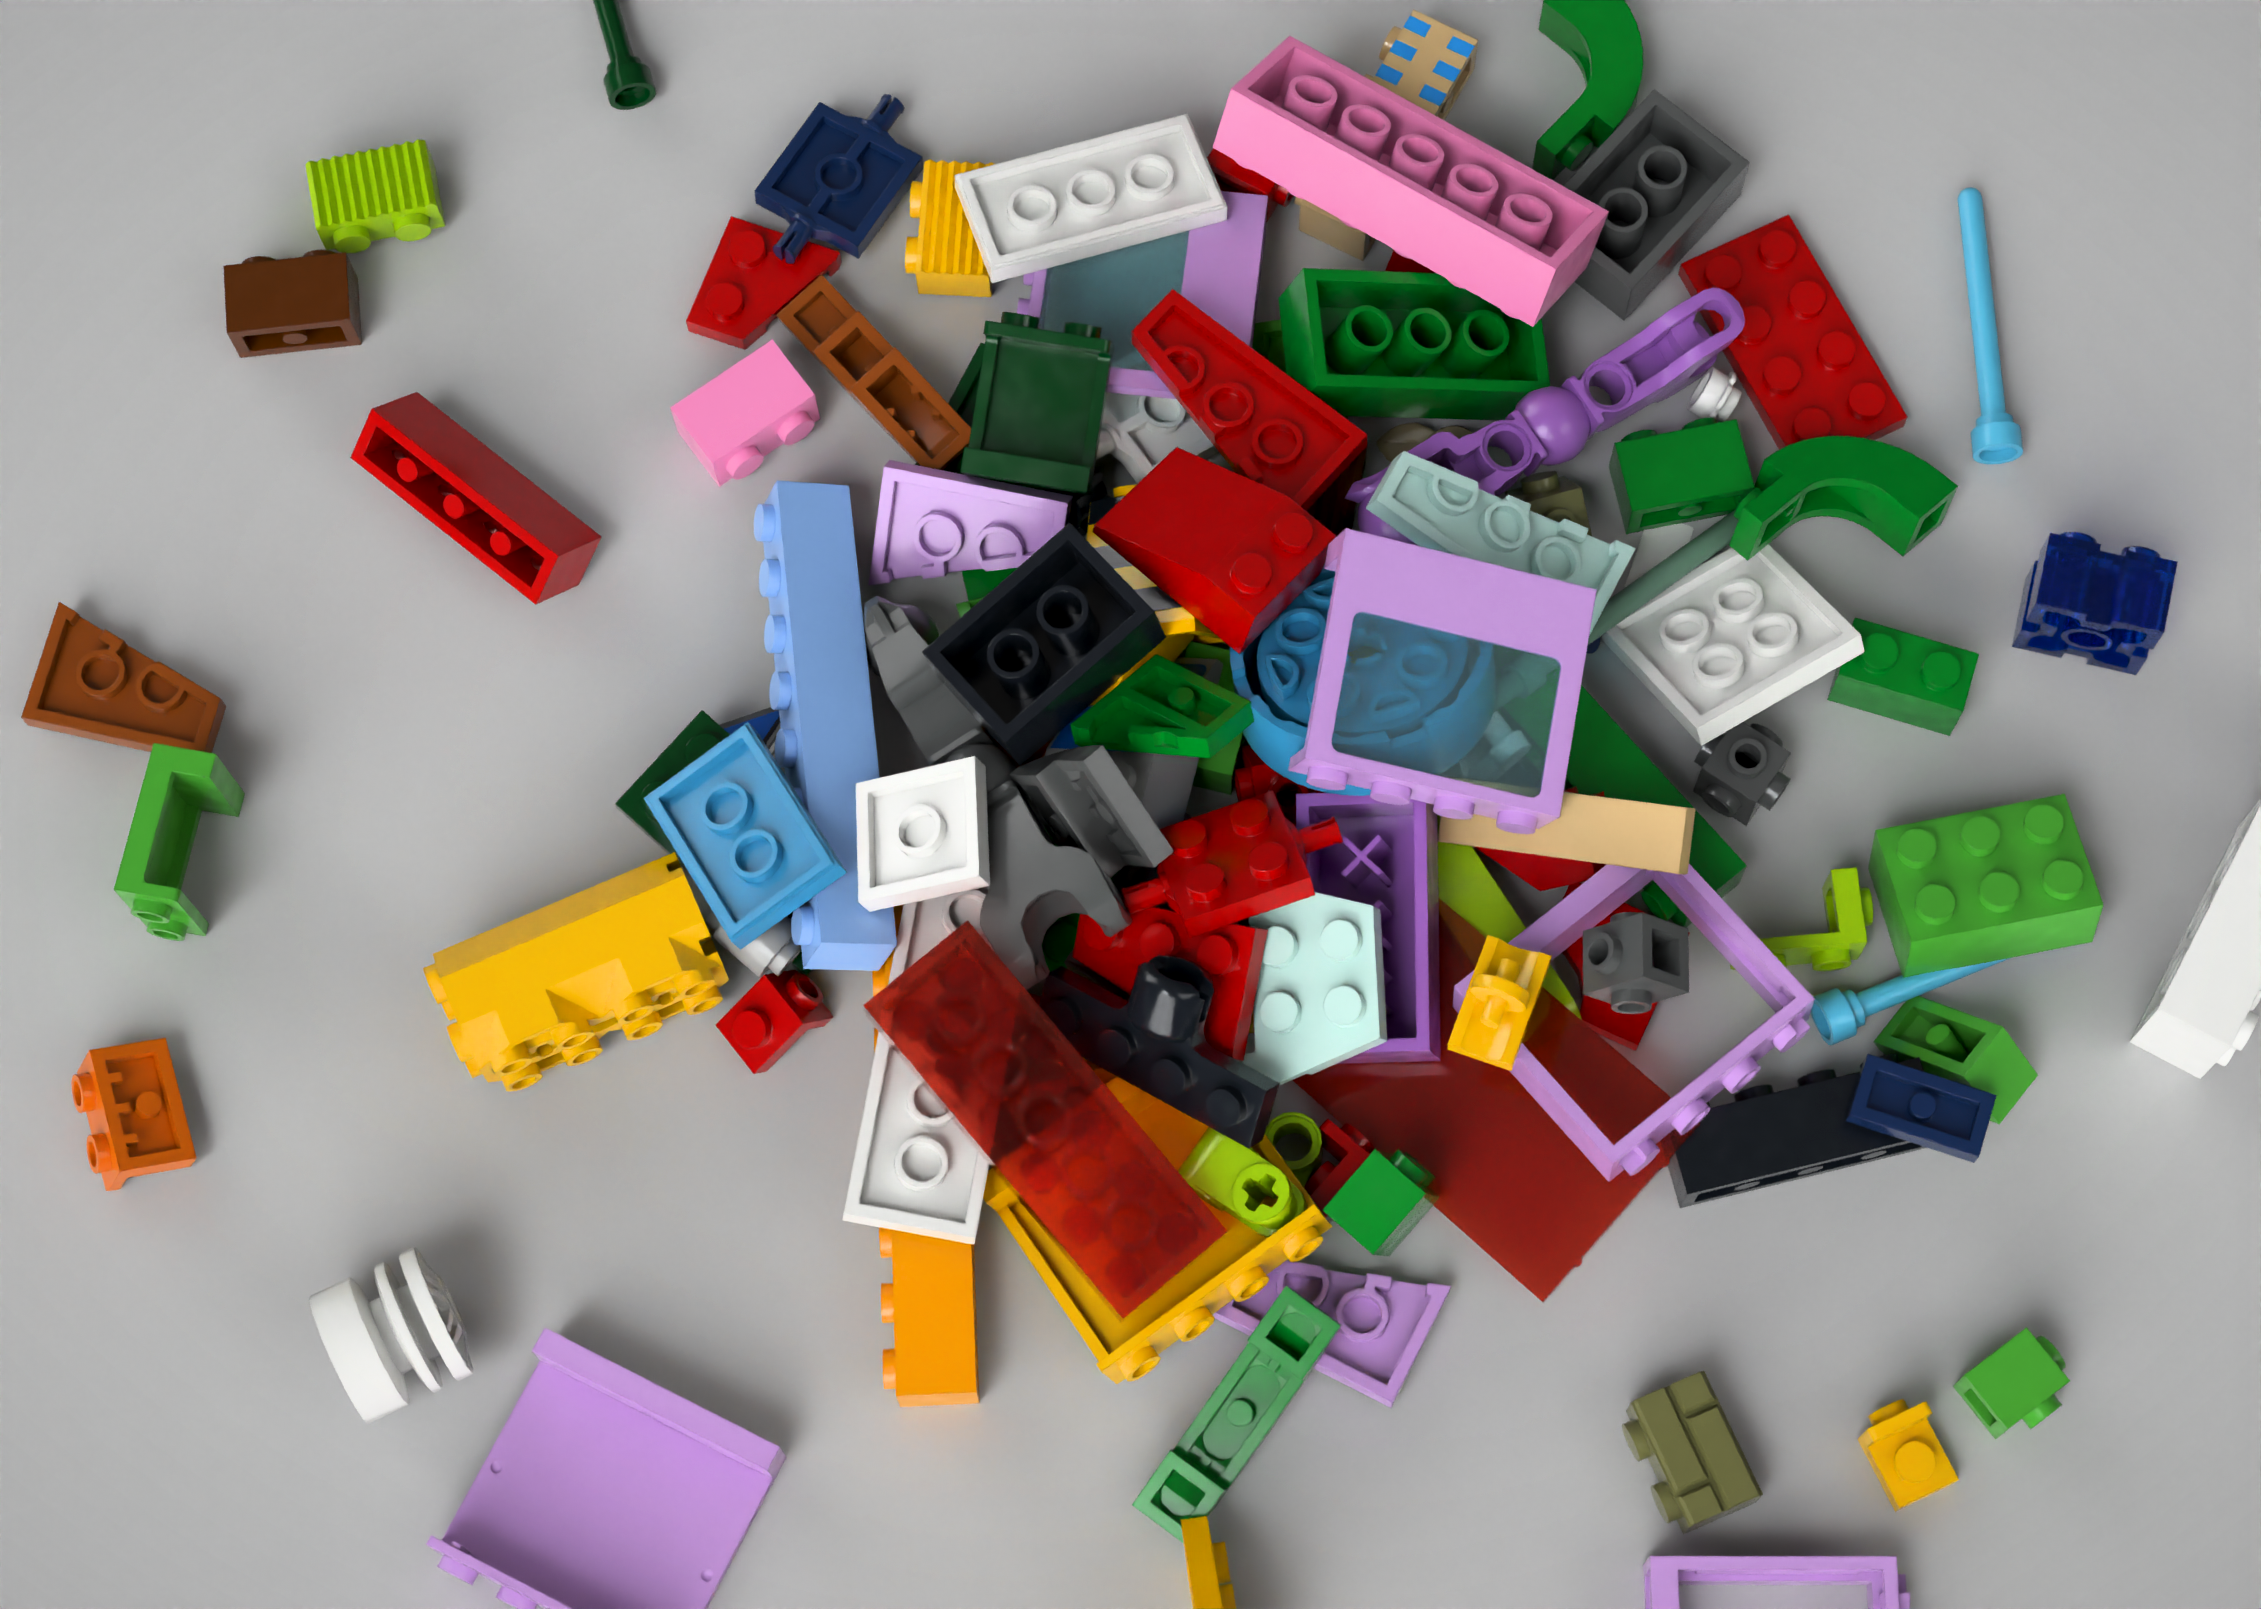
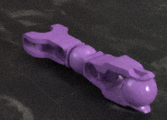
(1556, 422)

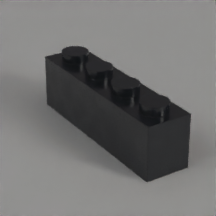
(1779, 1138)

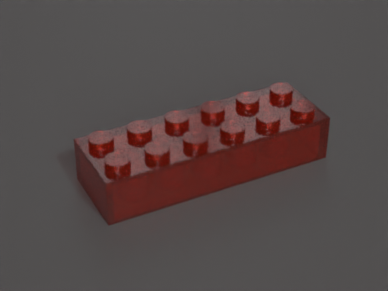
(1044, 1121)

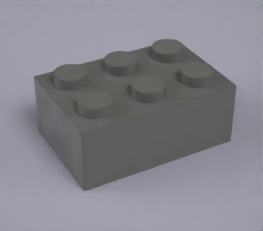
(1663, 191)

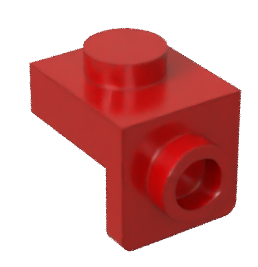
(773, 1018)

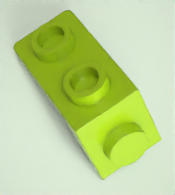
(1847, 914)

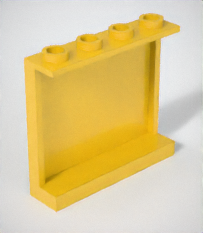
(1186, 1306)

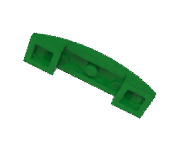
(1239, 1413)

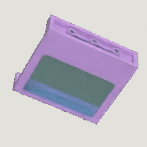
(1208, 266)
(1446, 682)

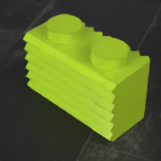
(375, 196)

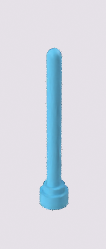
(1996, 435)
(1841, 1013)

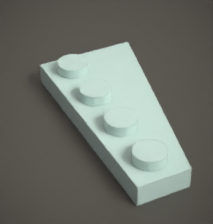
(1456, 517)

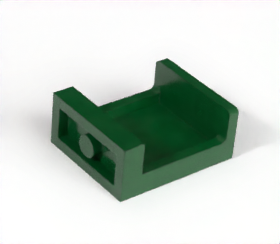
(1039, 404)

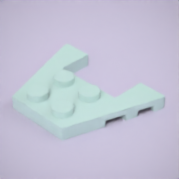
(1317, 986)

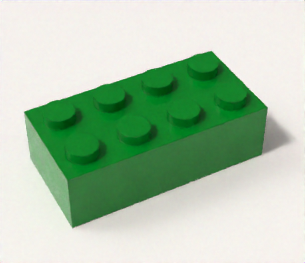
(1407, 346)

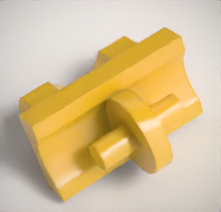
(1499, 1003)

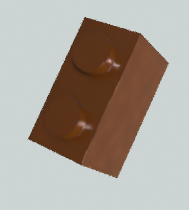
(292, 304)

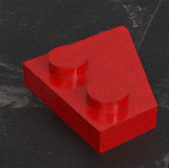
(751, 284)

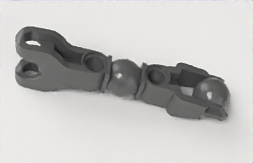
(1028, 874)

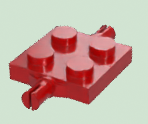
(1233, 864)

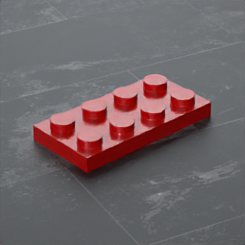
(1797, 342)

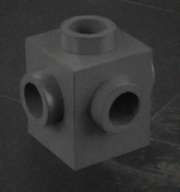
(1741, 790)
(1635, 962)

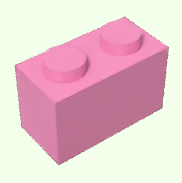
(746, 414)

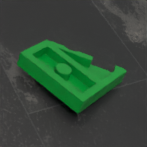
(1164, 713)

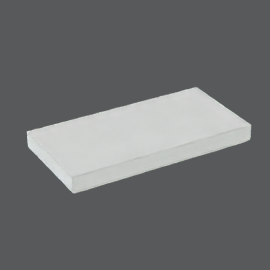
(1090, 198)

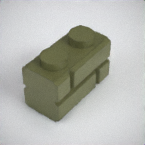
(1691, 1453)

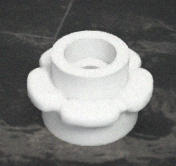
(1715, 395)

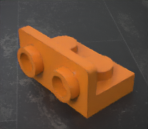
(132, 1112)

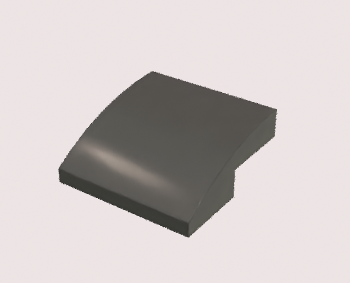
(1091, 808)

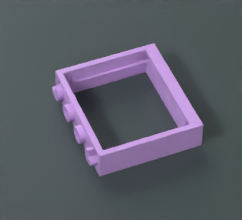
(1732, 938)
(1665, 1573)

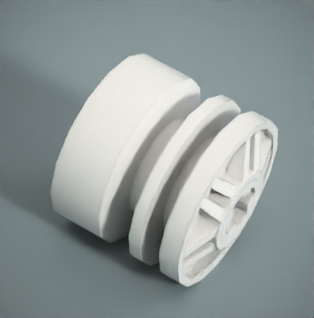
(391, 1335)

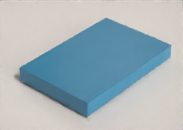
(744, 835)

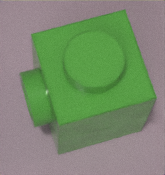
(2015, 1383)

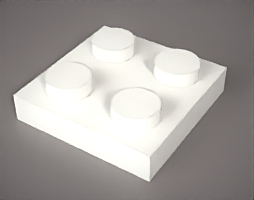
(922, 834)

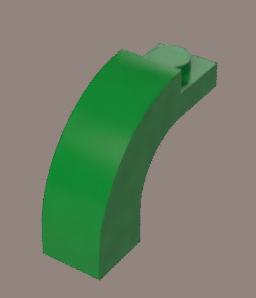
(1610, 55)
(1845, 479)

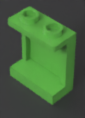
(162, 833)

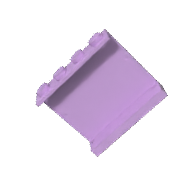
(607, 1492)

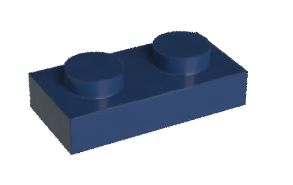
(1921, 1108)

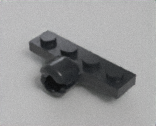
(1162, 1043)

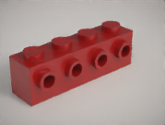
(475, 497)

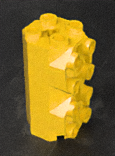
(576, 970)

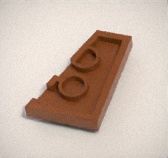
(114, 694)

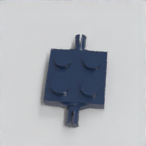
(839, 179)

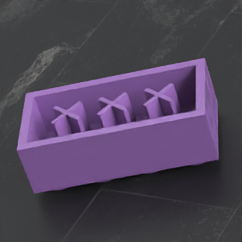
(1393, 865)

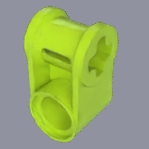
(1238, 1181)

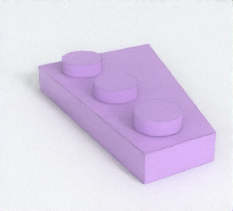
(958, 522)
(1379, 1318)

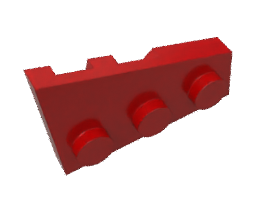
(1227, 953)

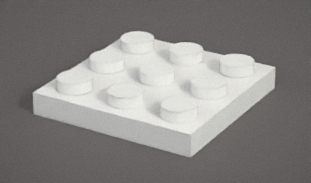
(1732, 641)

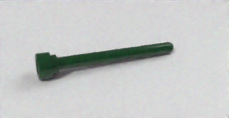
(627, 79)

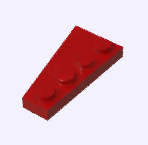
(1246, 404)

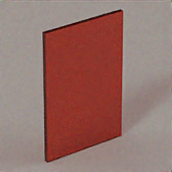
(1494, 1150)

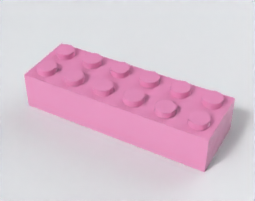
(1410, 180)

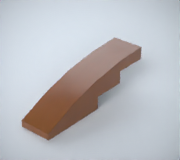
(876, 375)

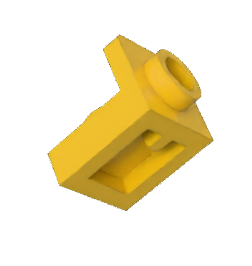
(1906, 1453)

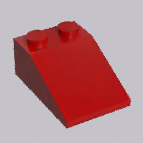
(1217, 544)

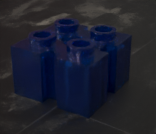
(2095, 602)

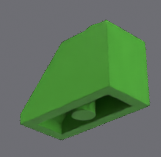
(1959, 1050)

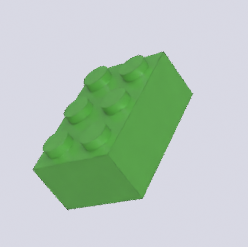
(1984, 885)

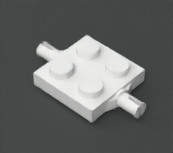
(1146, 429)

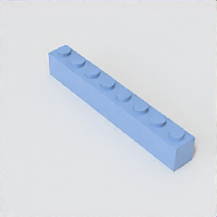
(822, 704)

